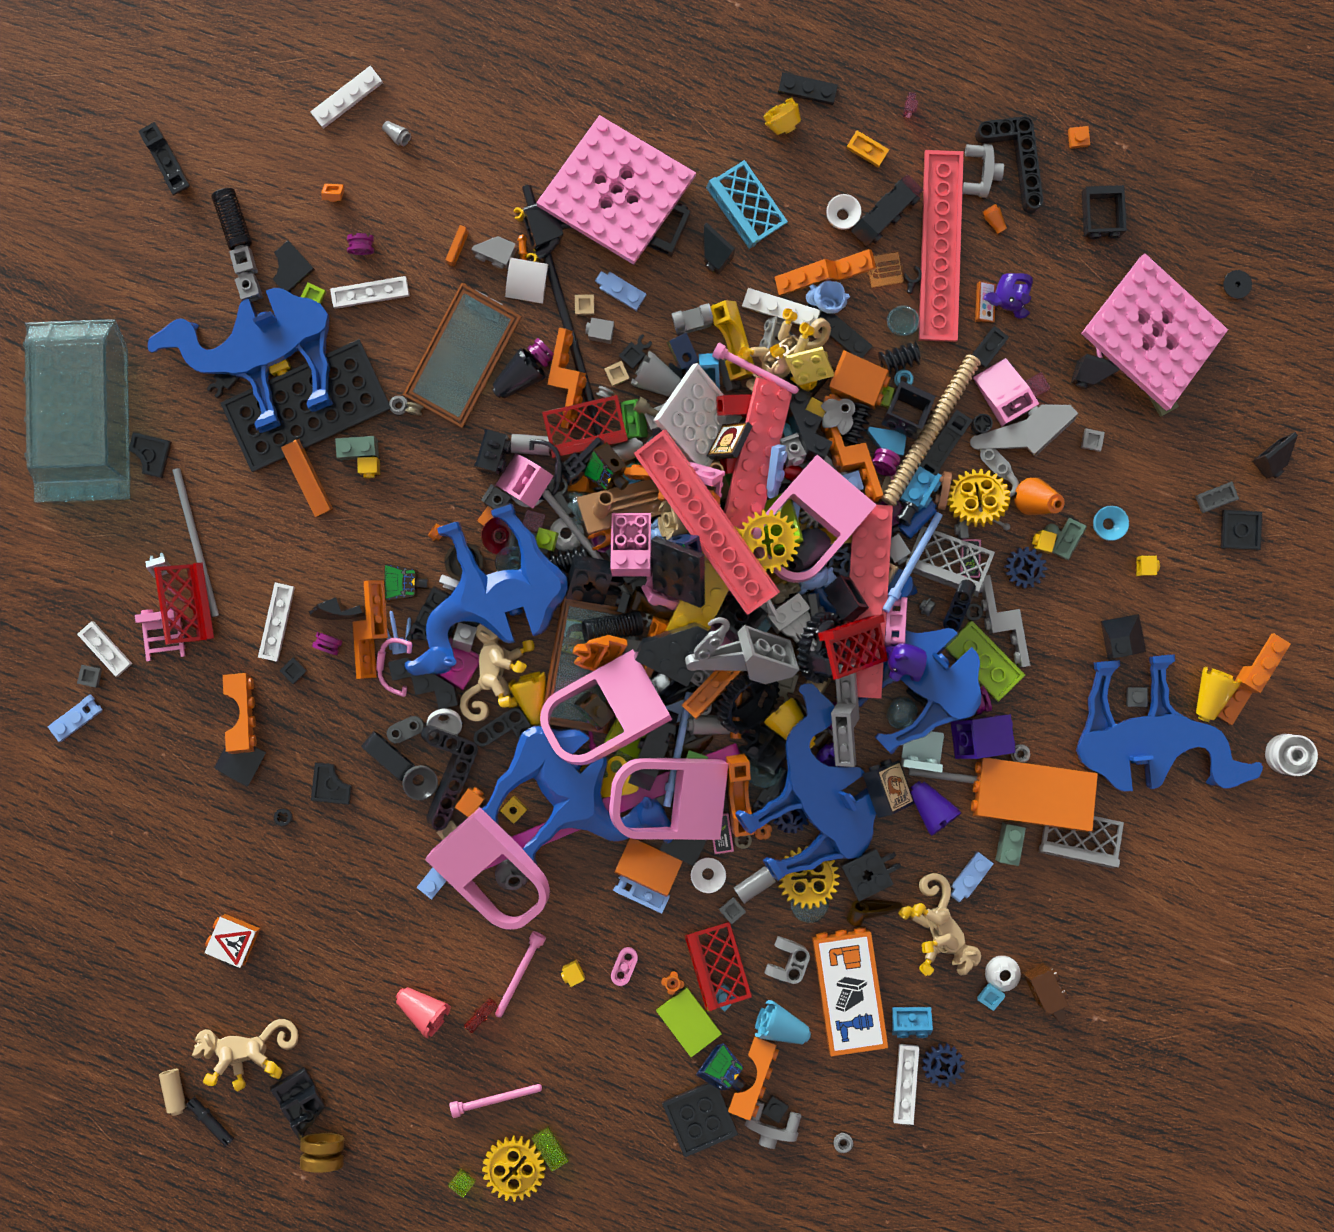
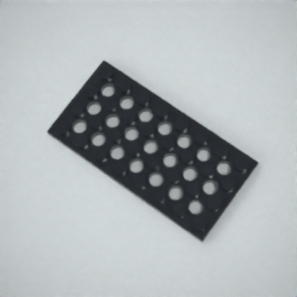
(326, 428)

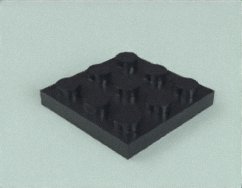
(678, 571)
(699, 1118)

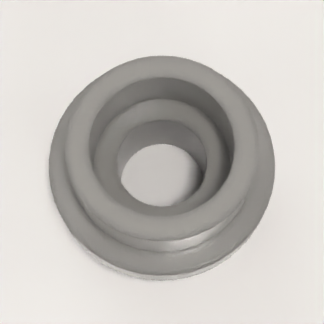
(394, 401)
(1026, 754)
(843, 1148)

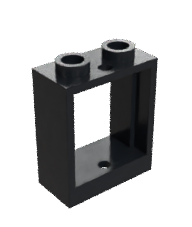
(1104, 192)
(665, 247)
(922, 401)

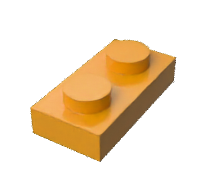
(867, 148)

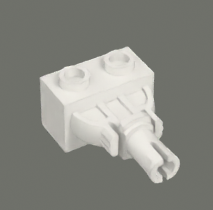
(792, 619)

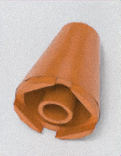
(1037, 498)

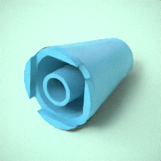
(780, 1025)

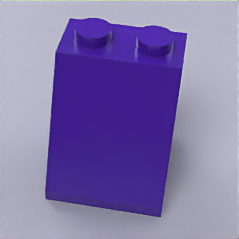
(983, 737)

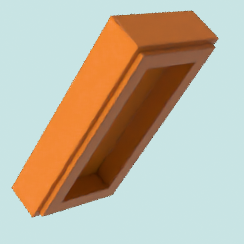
(457, 246)

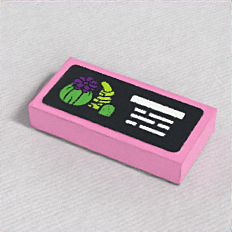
(970, 563)
(725, 843)

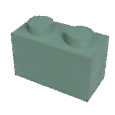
(356, 447)
(1010, 844)

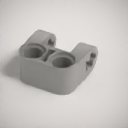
(692, 319)
(793, 963)

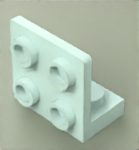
(924, 753)

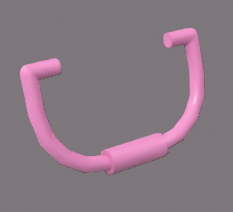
(381, 660)

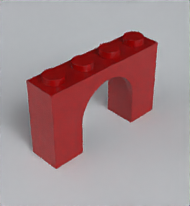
(732, 405)

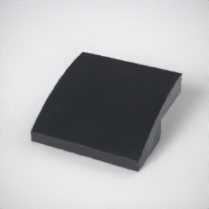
(240, 765)

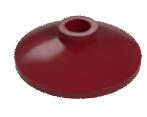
(488, 534)

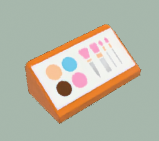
(984, 310)

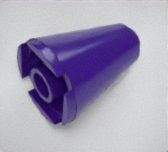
(933, 807)

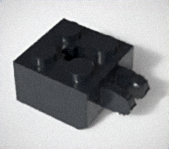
(493, 452)
(592, 580)
(732, 611)
(879, 877)

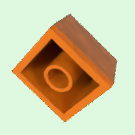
(859, 380)

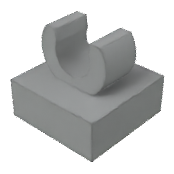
(158, 562)

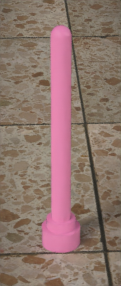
(722, 353)
(536, 940)
(458, 1108)

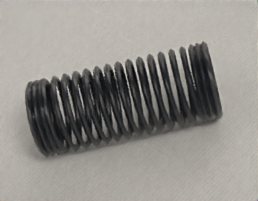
(230, 195)
(635, 620)

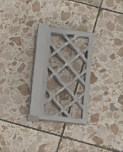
(944, 576)
(1084, 854)

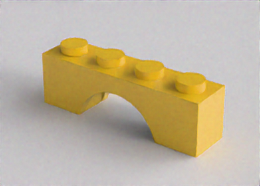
(728, 321)

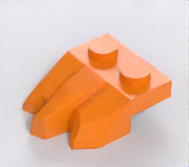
(599, 651)

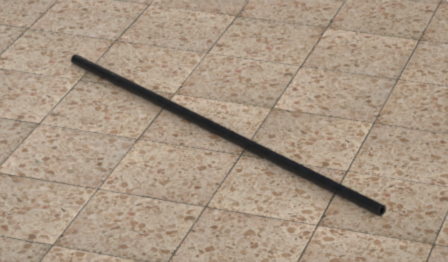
(566, 321)

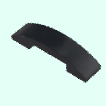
(164, 158)
(945, 442)

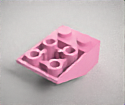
(1005, 392)
(524, 480)
(631, 544)

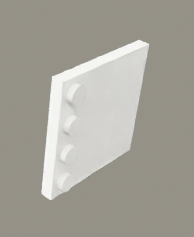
(692, 415)

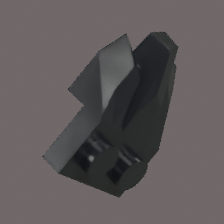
(765, 749)

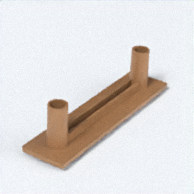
(635, 498)

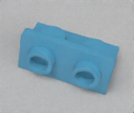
(921, 488)
(912, 1021)

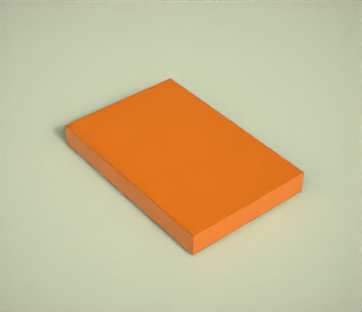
(648, 866)

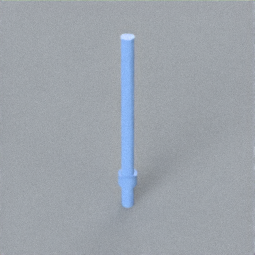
(895, 592)
(670, 786)

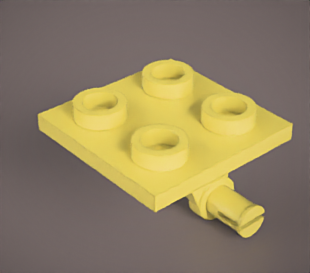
(809, 366)

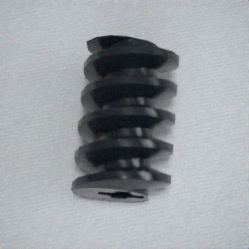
(900, 357)
(859, 416)
(564, 561)

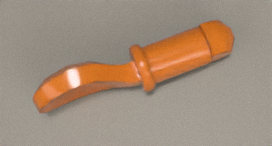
(522, 247)

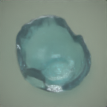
(903, 320)
(574, 506)
(902, 712)

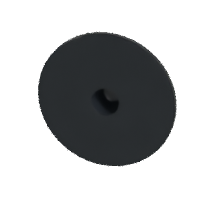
(1237, 284)

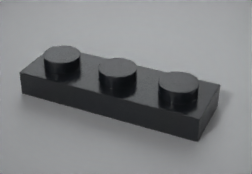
(807, 88)

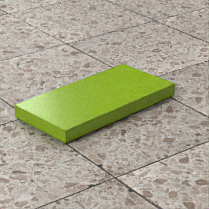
(996, 670)

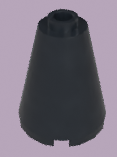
(518, 375)
(810, 550)

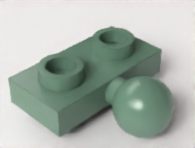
(1067, 538)

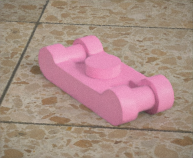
(896, 622)

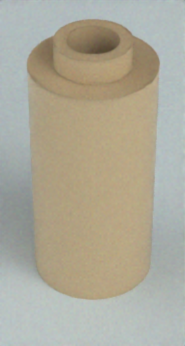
(172, 1091)

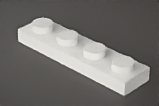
(346, 97)
(370, 292)
(774, 306)
(276, 622)
(906, 1084)

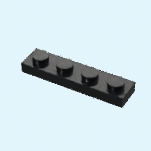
(845, 335)

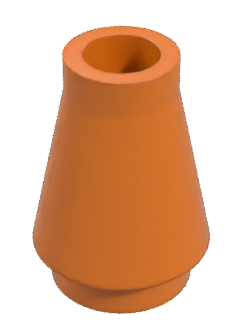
(995, 218)

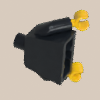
(542, 229)

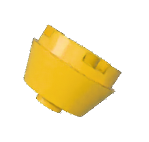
(783, 117)

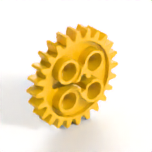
(996, 495)
(786, 538)
(809, 895)
(526, 1180)

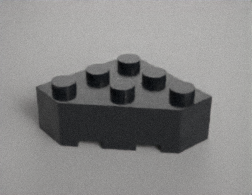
(669, 649)

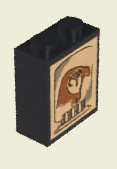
(888, 788)

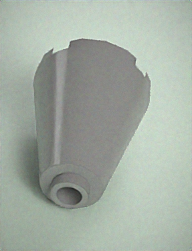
(655, 376)

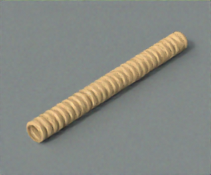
(931, 429)

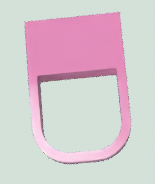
(830, 502)
(629, 696)
(696, 801)
(470, 851)

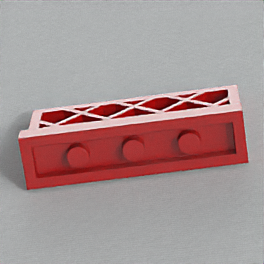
(583, 443)
(199, 603)
(852, 632)
(703, 974)

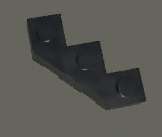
(887, 210)
(806, 424)
(445, 692)
(653, 746)

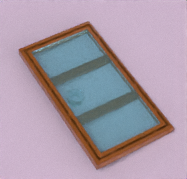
(462, 355)
(562, 666)

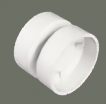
(1291, 754)

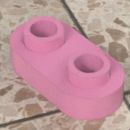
(624, 966)

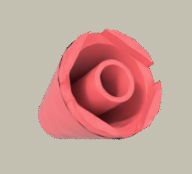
(422, 1010)

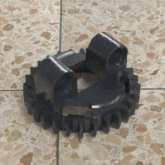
(816, 664)
(748, 712)

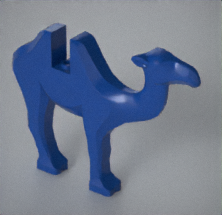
(260, 343)
(487, 598)
(950, 692)
(1152, 738)
(817, 789)
(571, 792)

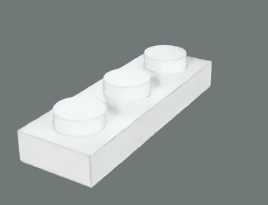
(104, 648)

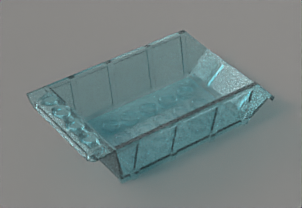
(77, 410)

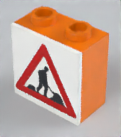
(231, 940)

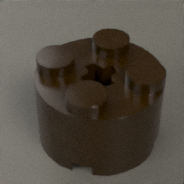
(453, 566)

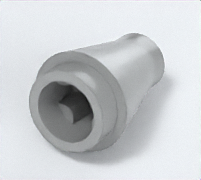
(397, 133)

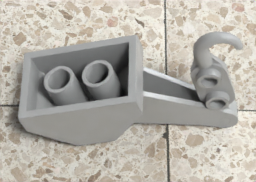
(1034, 434)
(759, 653)

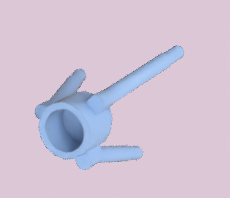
(398, 648)

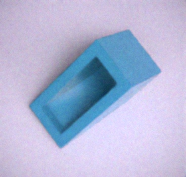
(710, 366)
(887, 439)

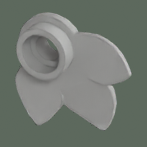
(836, 417)

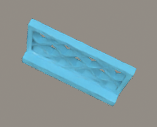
(732, 211)

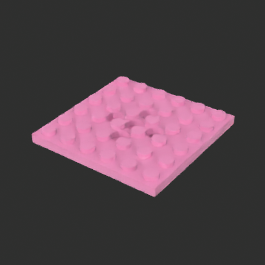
(607, 157)
(1155, 332)

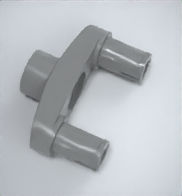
(990, 170)
(770, 1133)

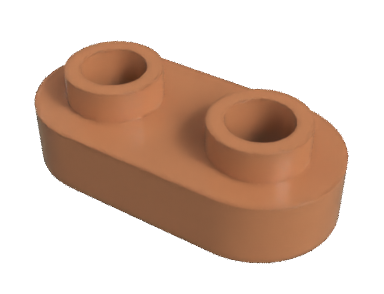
(941, 497)

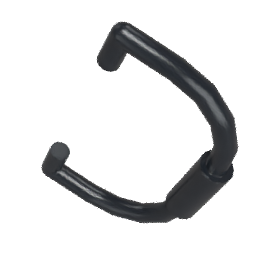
(558, 464)

